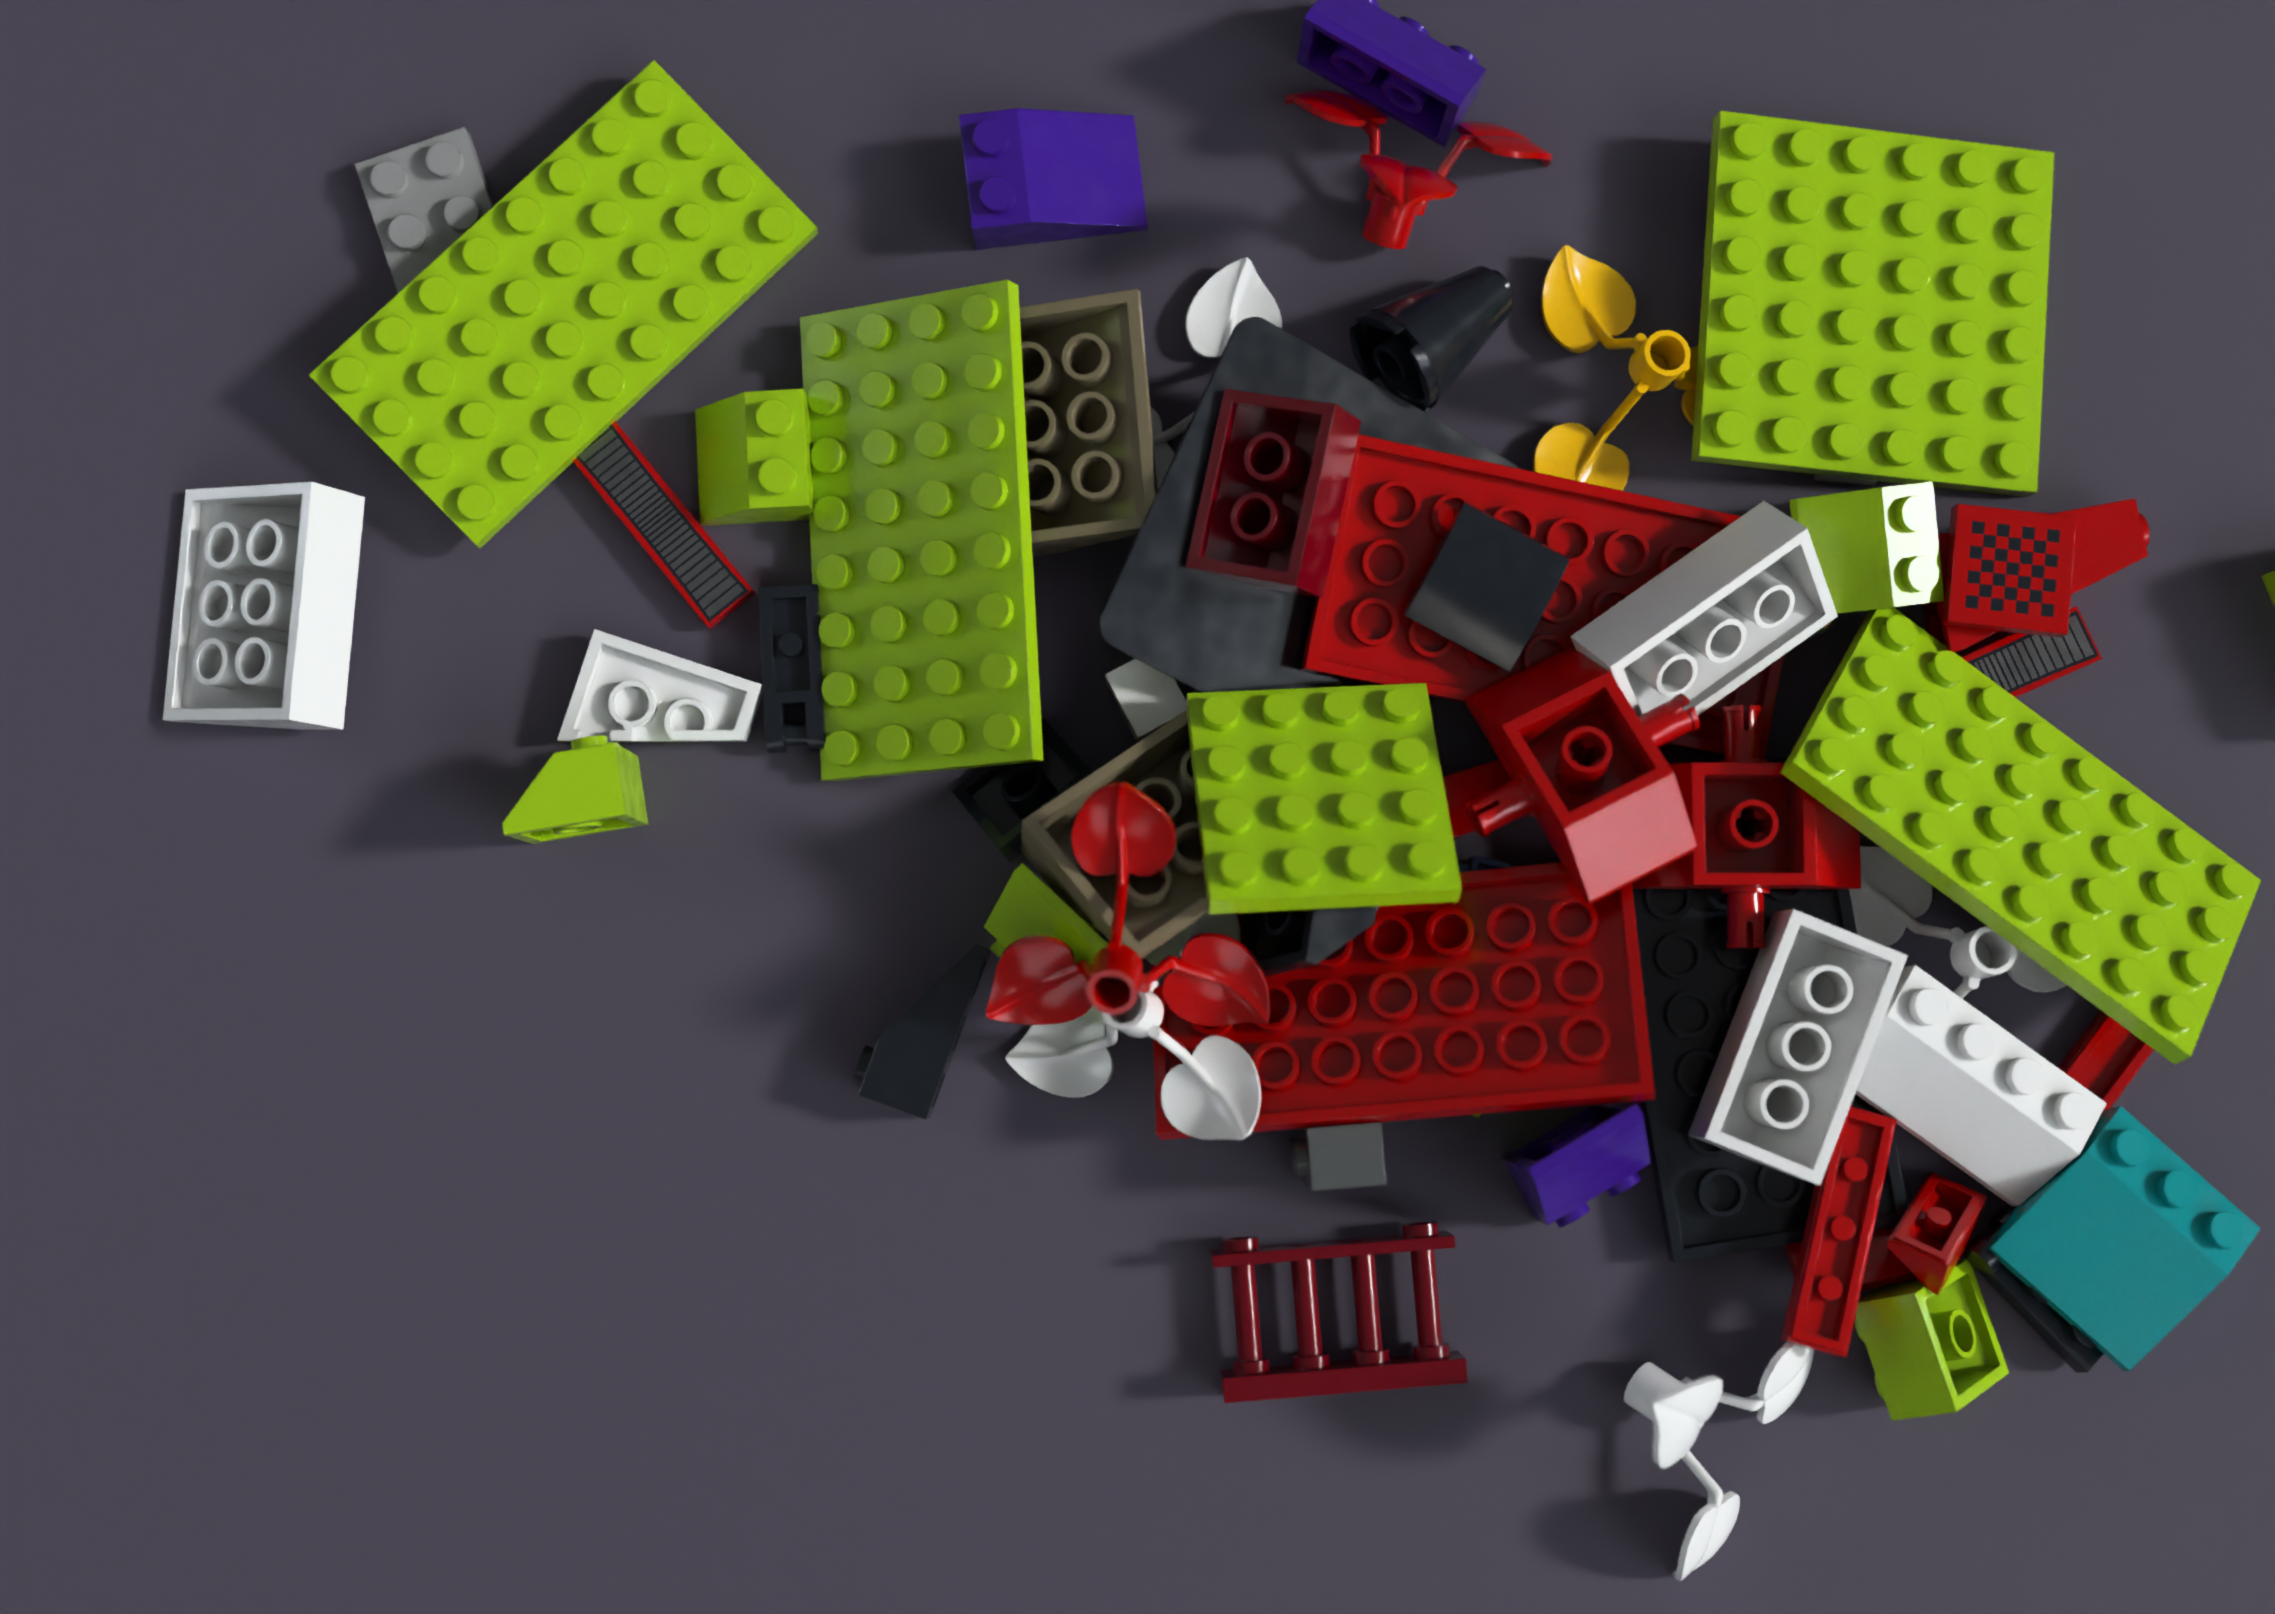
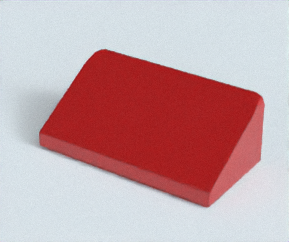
(1936, 1229)

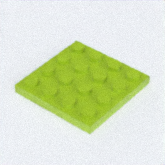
(1320, 799)

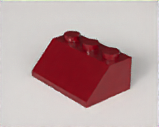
(1274, 491)

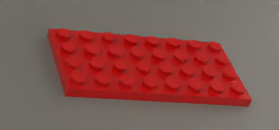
(1387, 537)
(1451, 1011)

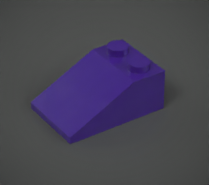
(1051, 176)
(1580, 1160)

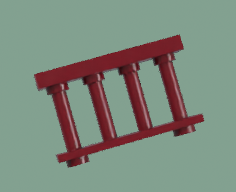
(1371, 1365)

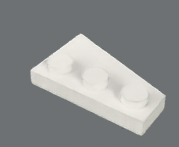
(656, 697)

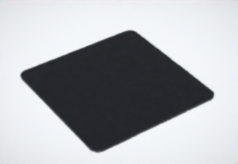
(1218, 629)

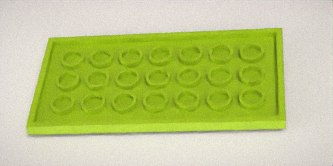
(565, 304)
(923, 534)
(2025, 830)

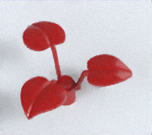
(1403, 190)
(1042, 983)

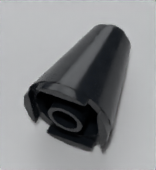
(1431, 334)

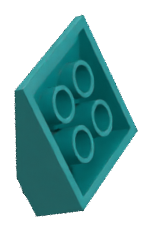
(2124, 1239)

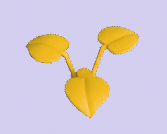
(1592, 304)

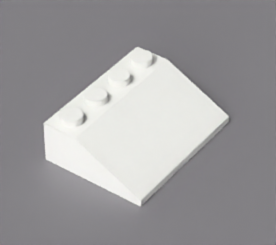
(264, 606)

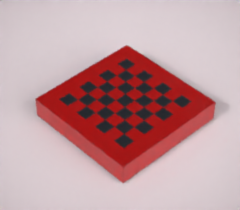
(2009, 570)

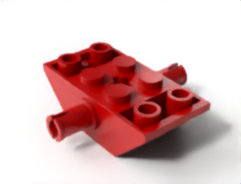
(1601, 819)
(1794, 839)

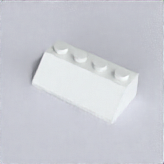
(1714, 614)
(1798, 1045)
(1975, 1090)

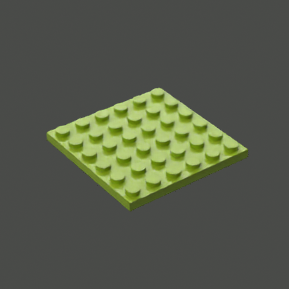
(1873, 305)

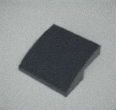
(1486, 586)

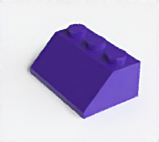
(1391, 64)

